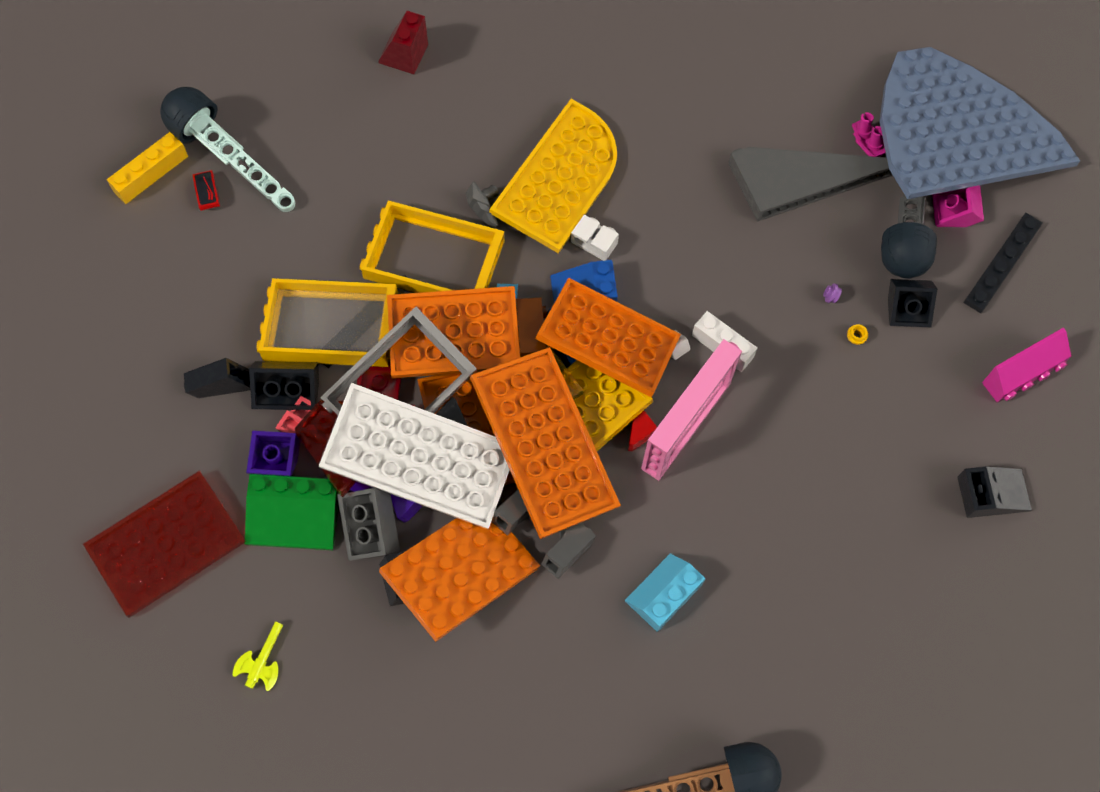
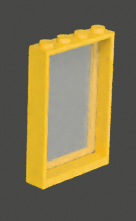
(324, 321)

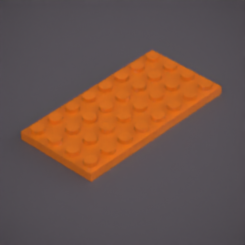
(545, 442)

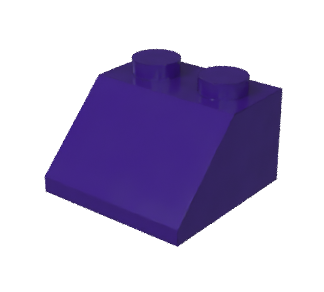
(273, 453)

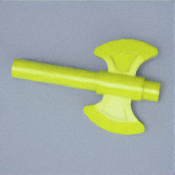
(258, 669)

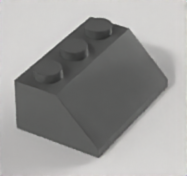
(368, 523)

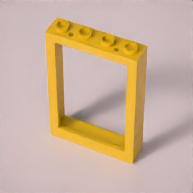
(435, 221)

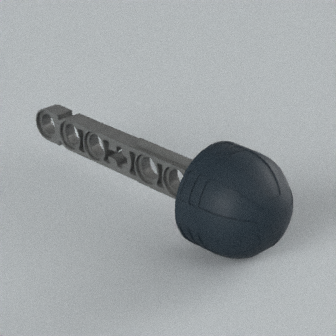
(909, 247)

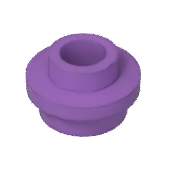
(832, 293)

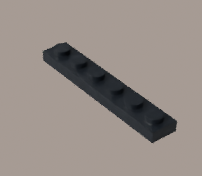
(1003, 263)

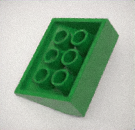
(291, 512)

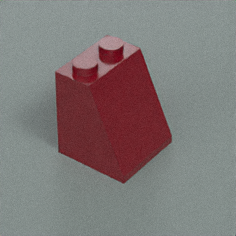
(406, 44)

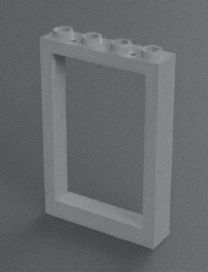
(417, 318)

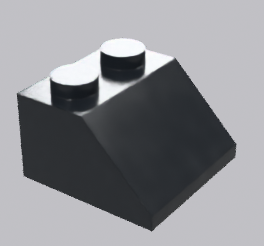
(911, 302)

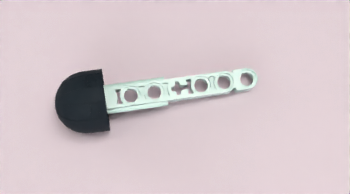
(191, 117)

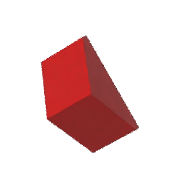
(641, 430)

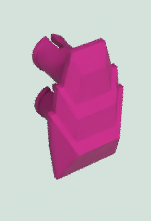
(868, 137)

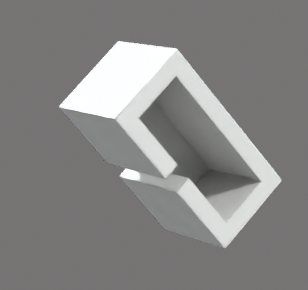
(594, 238)

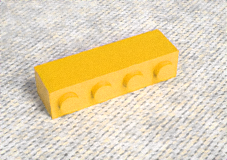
(147, 167)

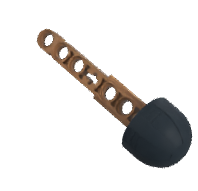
(748, 769)

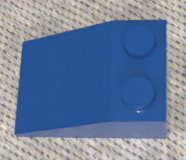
(594, 275)

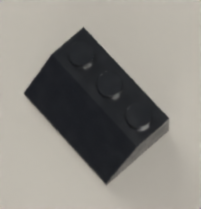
(280, 384)

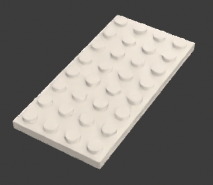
(417, 456)

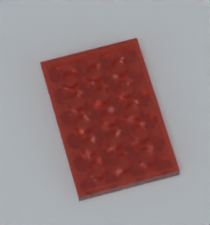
(164, 543)

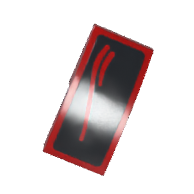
(206, 190)

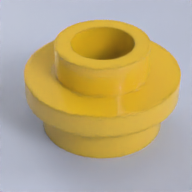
(861, 330)

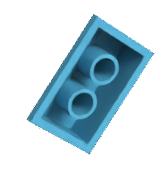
(665, 591)

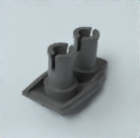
(479, 203)

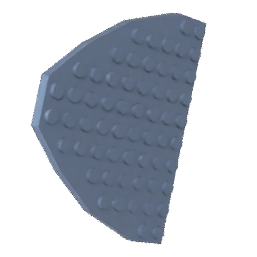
(960, 128)

